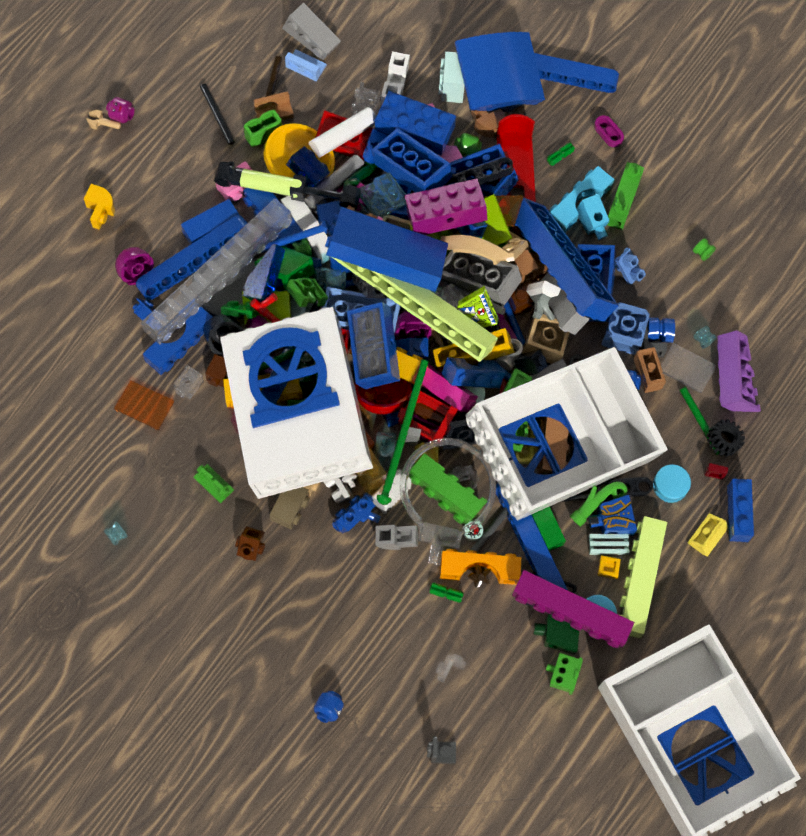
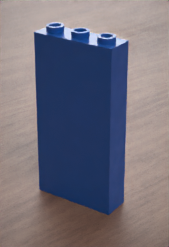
(386, 249)

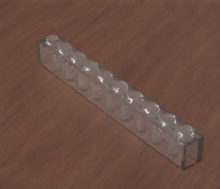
(217, 271)

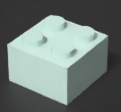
(451, 79)

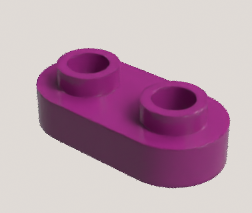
(611, 131)

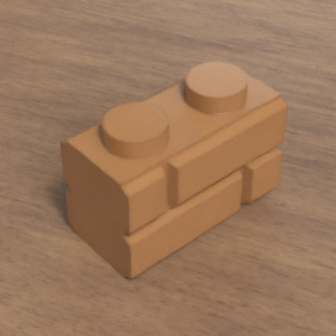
(649, 370)

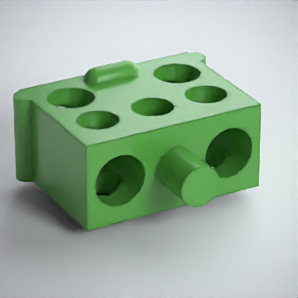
(571, 673)

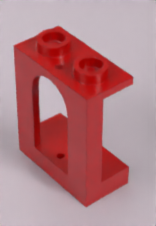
(447, 411)

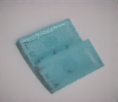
(383, 195)

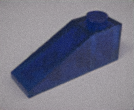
(263, 278)

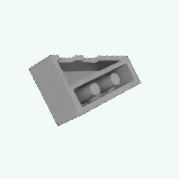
(311, 32)

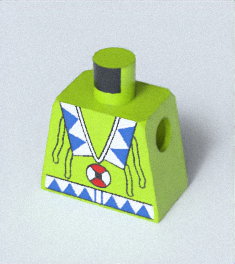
(479, 308)

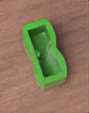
(259, 129)

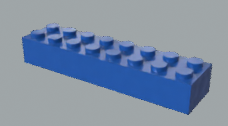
(564, 261)

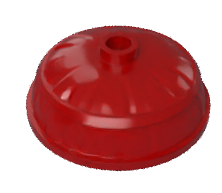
(384, 398)

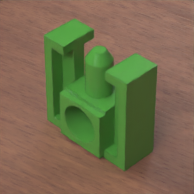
(305, 291)

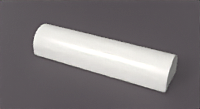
(343, 132)

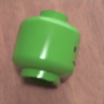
(468, 144)

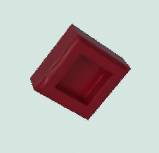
(716, 471)

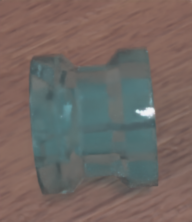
(705, 337)
(115, 533)

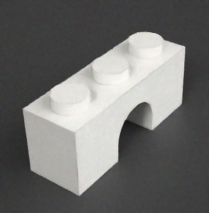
(396, 74)

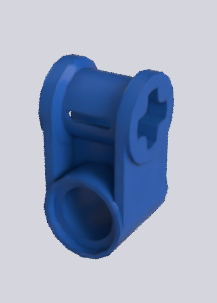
(374, 139)

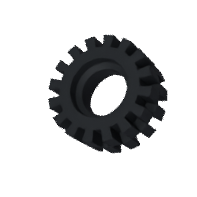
(719, 443)

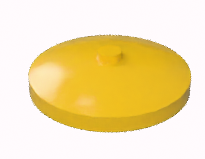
(287, 141)

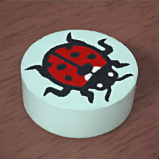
(475, 534)

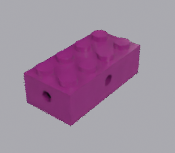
(446, 207)

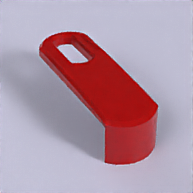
(515, 138)

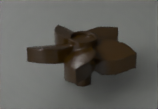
(479, 576)

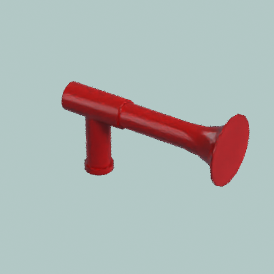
(261, 307)

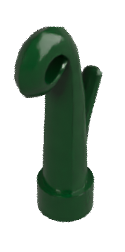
(366, 171)

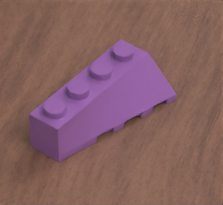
(736, 373)

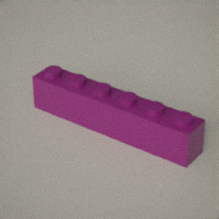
(572, 609)

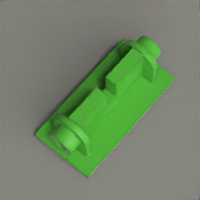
(213, 483)

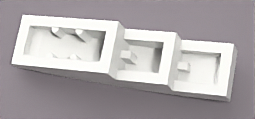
(306, 220)

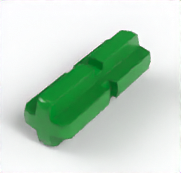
(562, 153)
(451, 594)

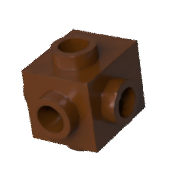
(250, 543)

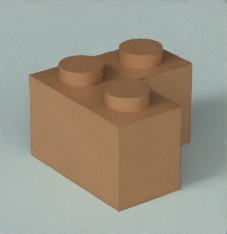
(530, 268)

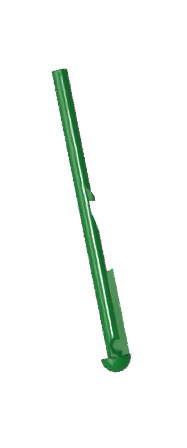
(384, 498)

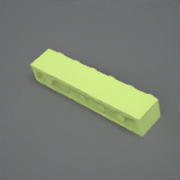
(643, 573)

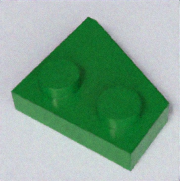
(235, 309)

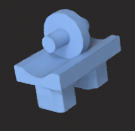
(628, 266)

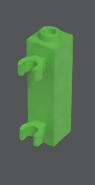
(625, 195)

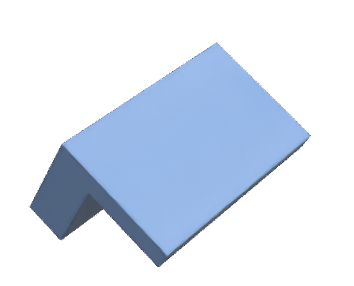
(304, 64)

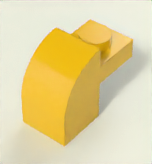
(101, 202)

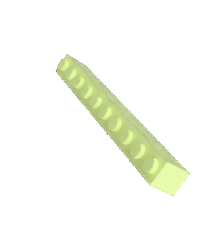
(432, 311)

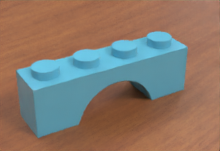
(595, 182)

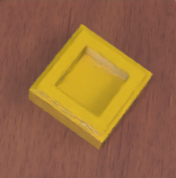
(609, 567)

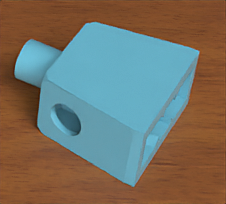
(593, 216)

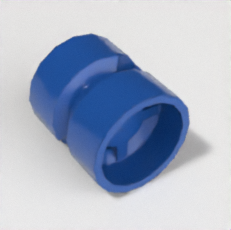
(661, 329)

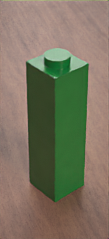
(549, 529)

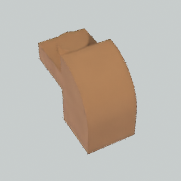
(486, 123)

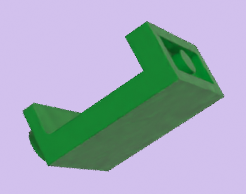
(294, 266)

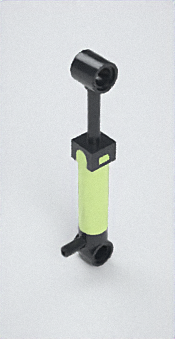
(295, 187)

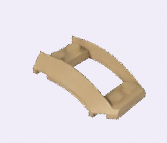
(470, 244)

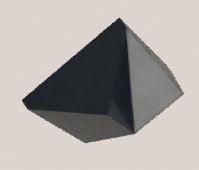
(459, 430)

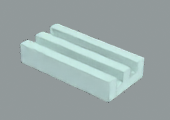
(625, 543)

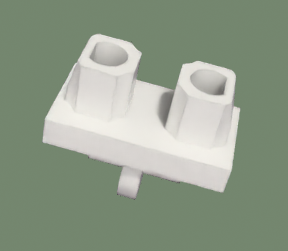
(344, 491)

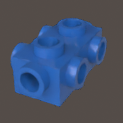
(358, 510)

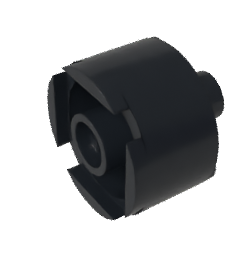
(218, 327)

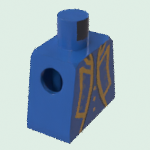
(615, 517)

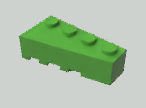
(446, 490)

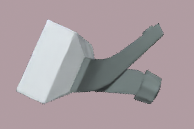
(541, 294)

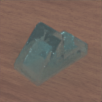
(330, 278)
(385, 448)

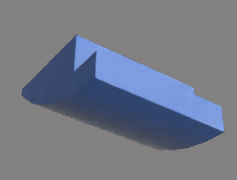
(499, 71)

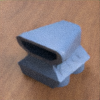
(626, 328)

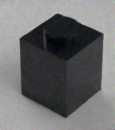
(531, 362)

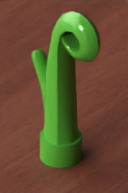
(594, 500)

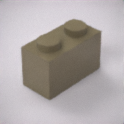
(288, 507)

